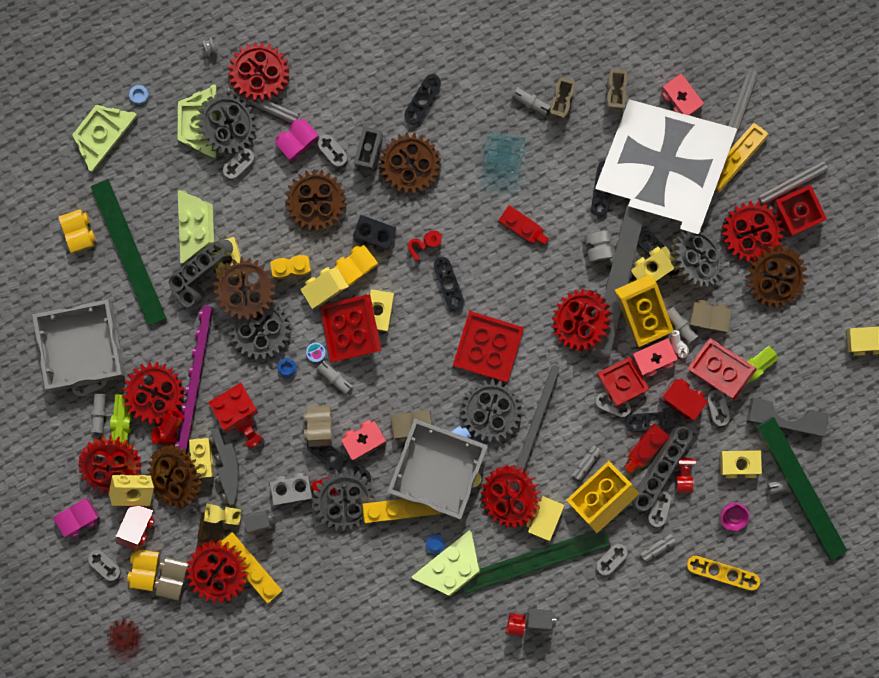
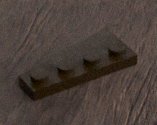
(207, 532)

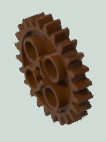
(396, 173)
(315, 183)
(226, 290)
(771, 293)
(174, 476)

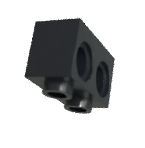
(376, 228)

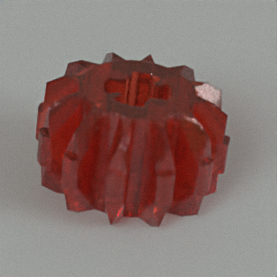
(121, 627)

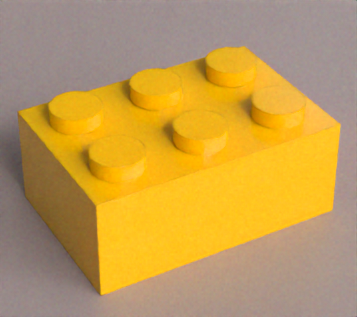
(644, 310)
(602, 496)

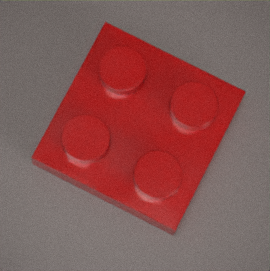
(622, 382)
(233, 407)

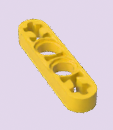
(723, 571)

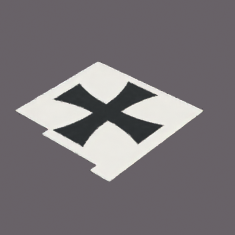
(666, 162)

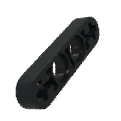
(341, 458)

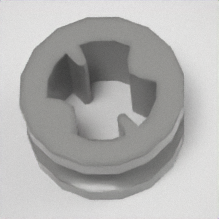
(209, 46)

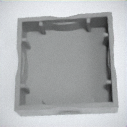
(78, 346)
(437, 468)

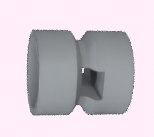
(598, 246)

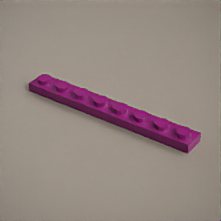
(195, 373)

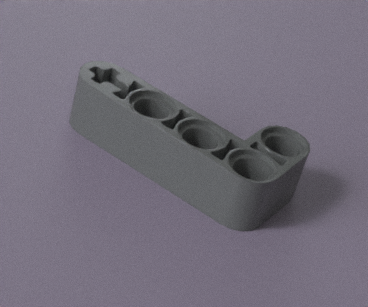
(201, 267)

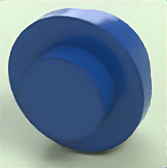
(287, 367)
(435, 544)

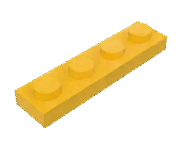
(741, 153)
(395, 510)
(257, 575)

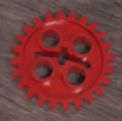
(244, 81)
(746, 216)
(567, 315)
(159, 376)
(108, 464)
(526, 494)
(231, 581)

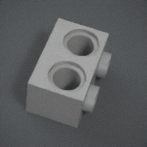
(291, 494)

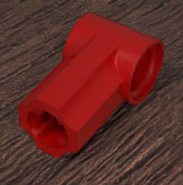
(167, 432)

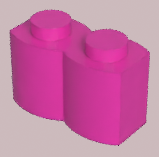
(296, 139)
(76, 517)

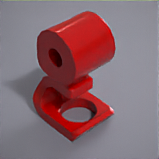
(431, 239)
(253, 438)
(684, 481)
(516, 624)

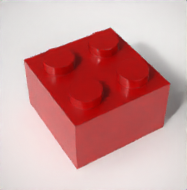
(799, 211)
(683, 399)

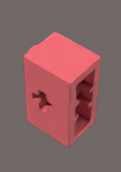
(680, 86)
(663, 350)
(358, 449)

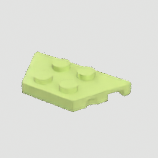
(187, 112)
(101, 132)
(195, 225)
(451, 567)

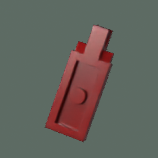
(522, 226)
(646, 447)

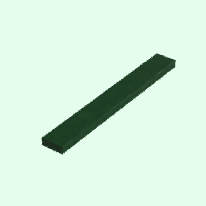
(128, 252)
(801, 488)
(538, 559)

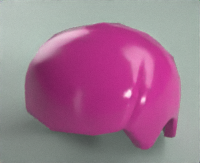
(737, 511)

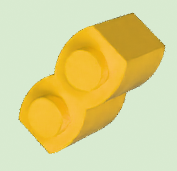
(77, 231)
(356, 265)
(284, 268)
(144, 569)

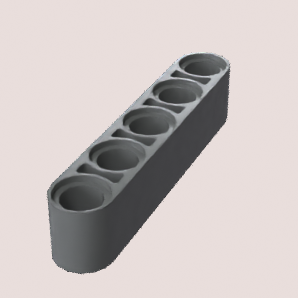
(662, 457)

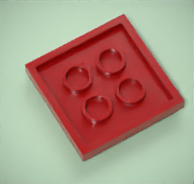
(350, 328)
(488, 346)

